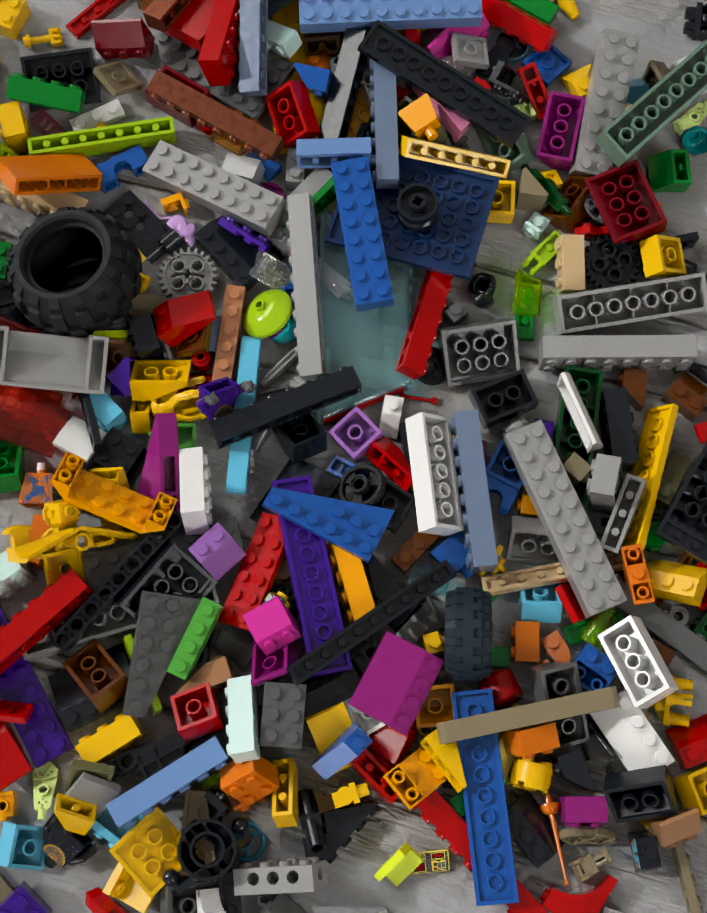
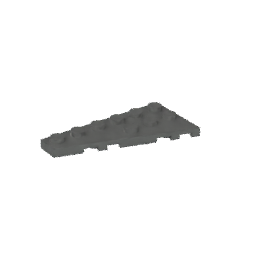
(157, 637)

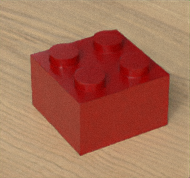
(197, 712)

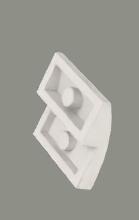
(75, 439)

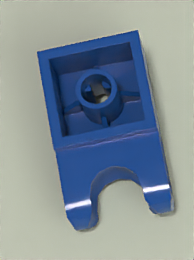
(503, 480)

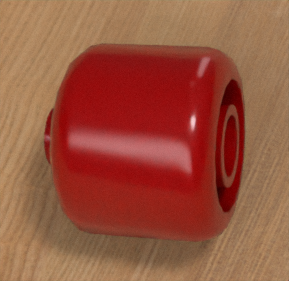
(504, 686)

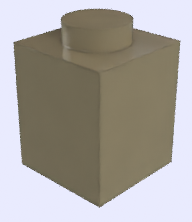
(577, 469)

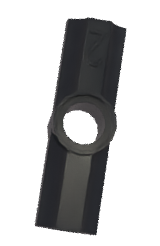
(311, 821)

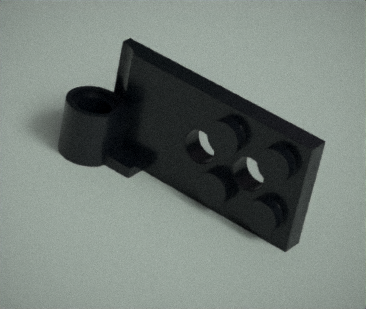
(155, 237)

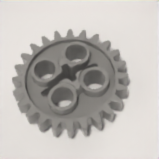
(189, 261)

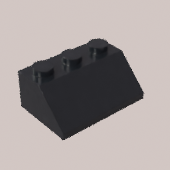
(640, 794)
(532, 830)

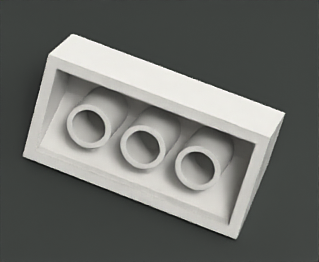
(632, 736)

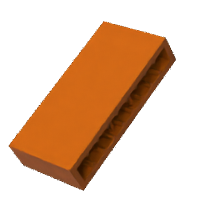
(49, 174)

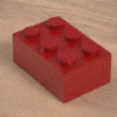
(292, 113)

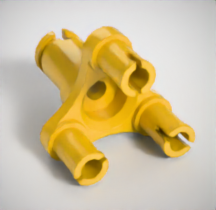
(662, 707)

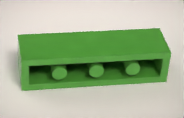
(195, 639)

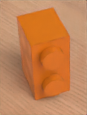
(525, 642)

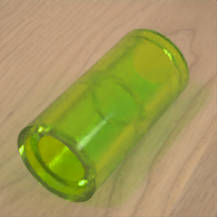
(597, 625)

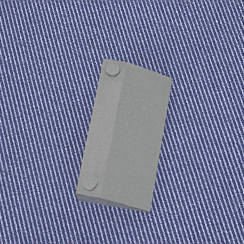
(53, 361)

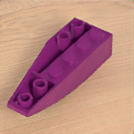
(162, 461)

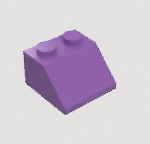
(217, 551)

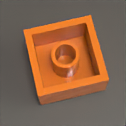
(531, 740)
(249, 780)

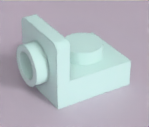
(535, 225)

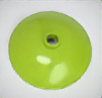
(267, 313)

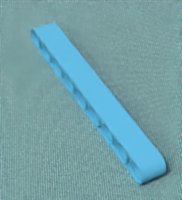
(241, 451)

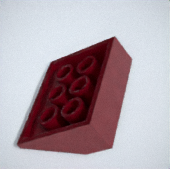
(626, 203)

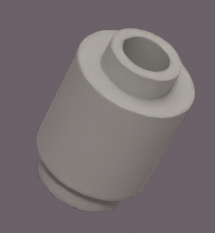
(514, 424)

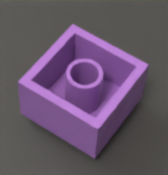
(355, 434)

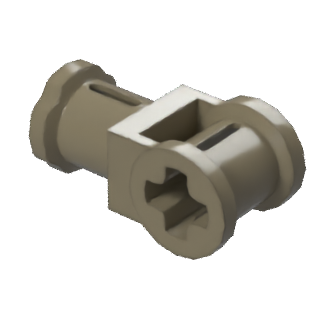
(589, 864)

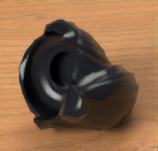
(481, 289)

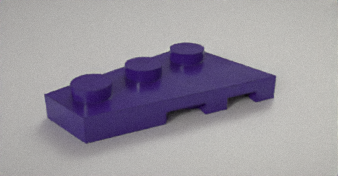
(230, 224)

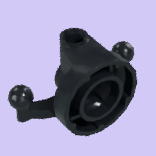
(224, 845)

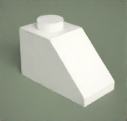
(391, 416)

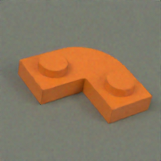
(556, 648)

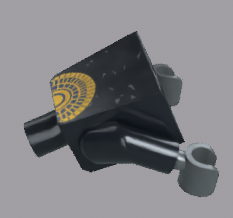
(66, 846)

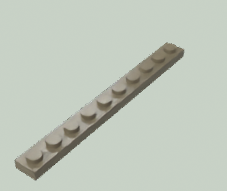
(682, 864)

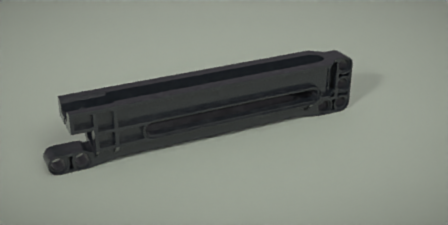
(171, 747)

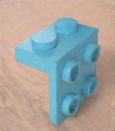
(107, 828)

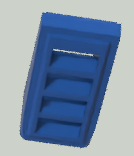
(334, 462)

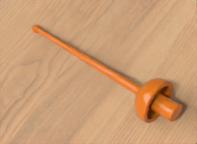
(551, 808)

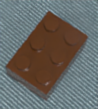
(97, 675)

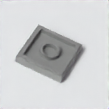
(469, 51)

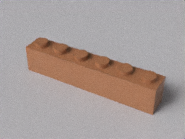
(229, 332)

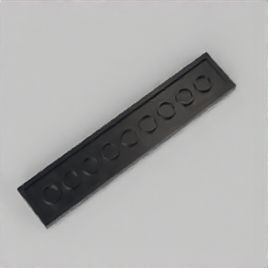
(444, 84)

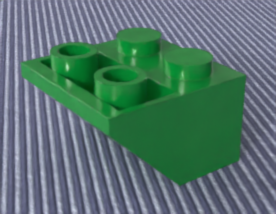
(669, 171)

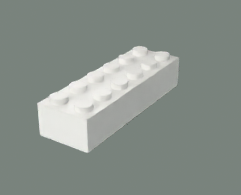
(433, 474)

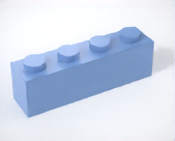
(322, 152)

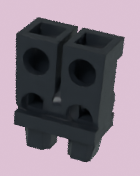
(698, 27)

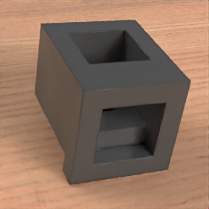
(455, 314)

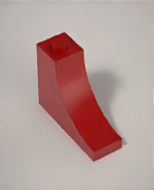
(584, 902)

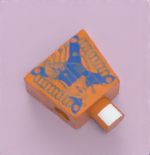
(37, 487)

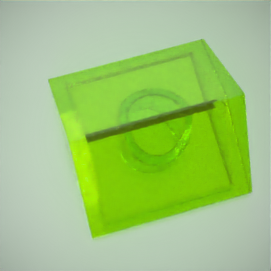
(526, 294)

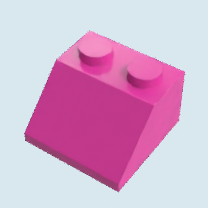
(272, 625)

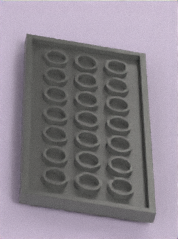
(184, 60)

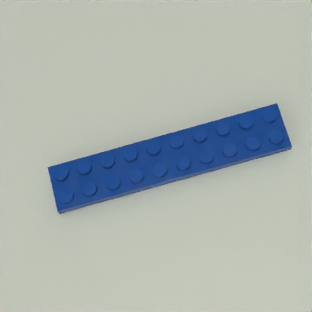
(486, 806)

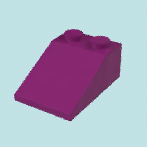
(273, 665)

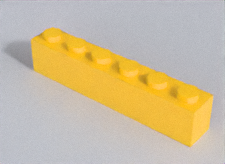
(454, 157)

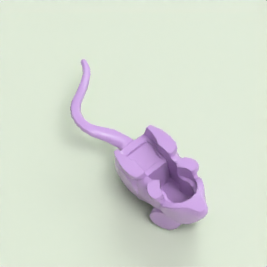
(180, 225)

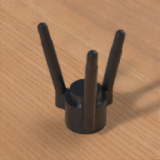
(594, 729)

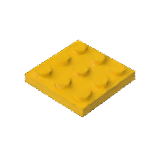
(149, 851)

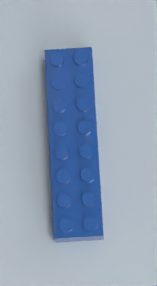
(362, 234)

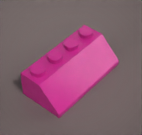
(442, 46)

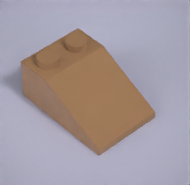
(214, 672)

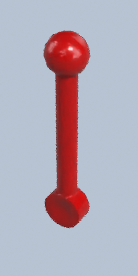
(434, 400)

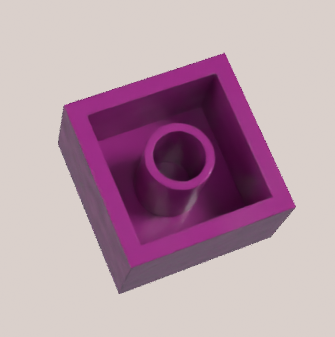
(583, 809)

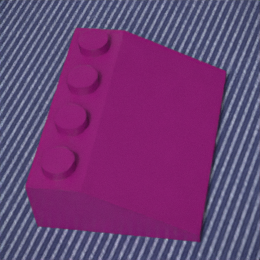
(396, 682)

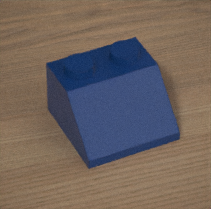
(316, 79)

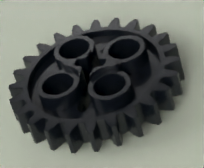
(596, 253)

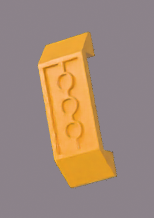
(110, 499)
(415, 778)

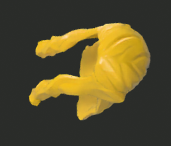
(182, 403)

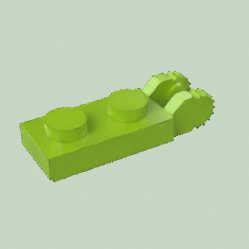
(542, 253)

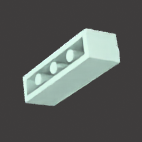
(282, 39)
(242, 720)

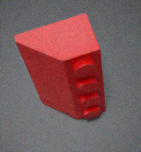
(689, 743)

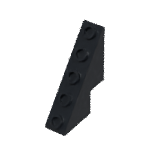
(339, 827)

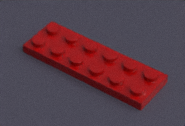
(256, 572)

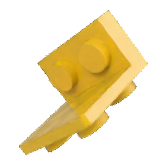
(126, 889)

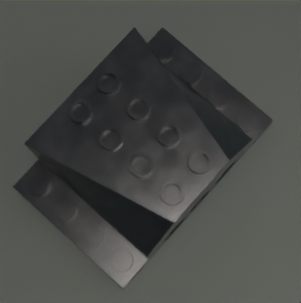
(686, 515)

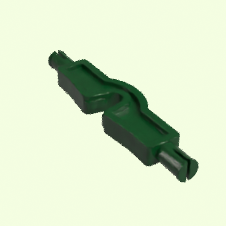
(554, 198)

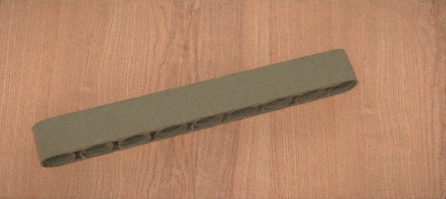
(528, 715)

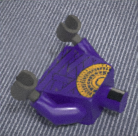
(219, 396)

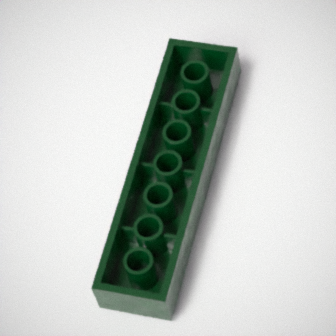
(566, 435)

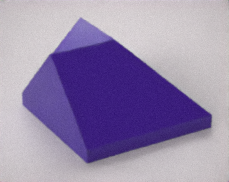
(120, 378)

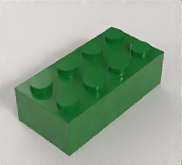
(43, 94)

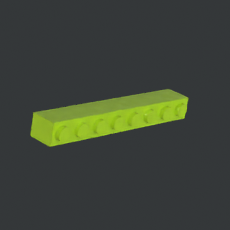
(106, 138)

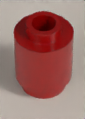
(202, 362)

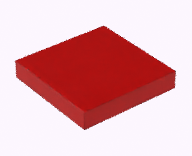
(570, 602)

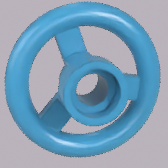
(248, 848)

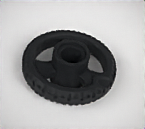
(357, 481)

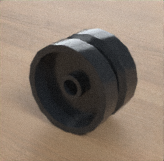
(417, 207)

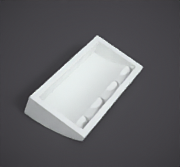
(579, 413)

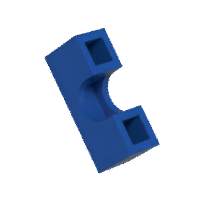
(132, 159)

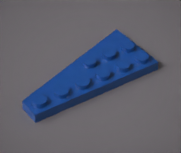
(342, 523)

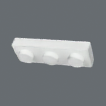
(106, 113)

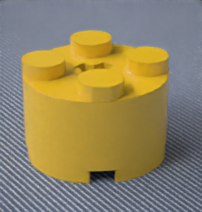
(531, 775)

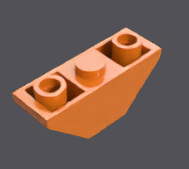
(636, 575)

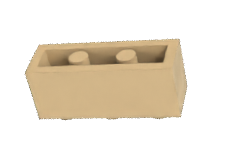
(570, 263)

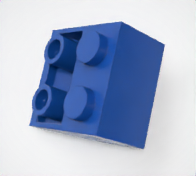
(594, 668)

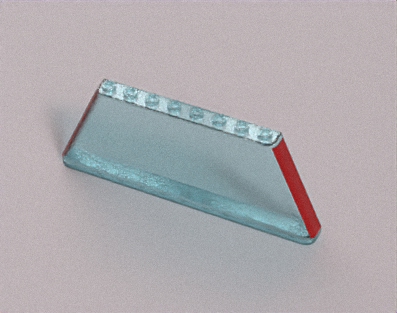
(363, 339)

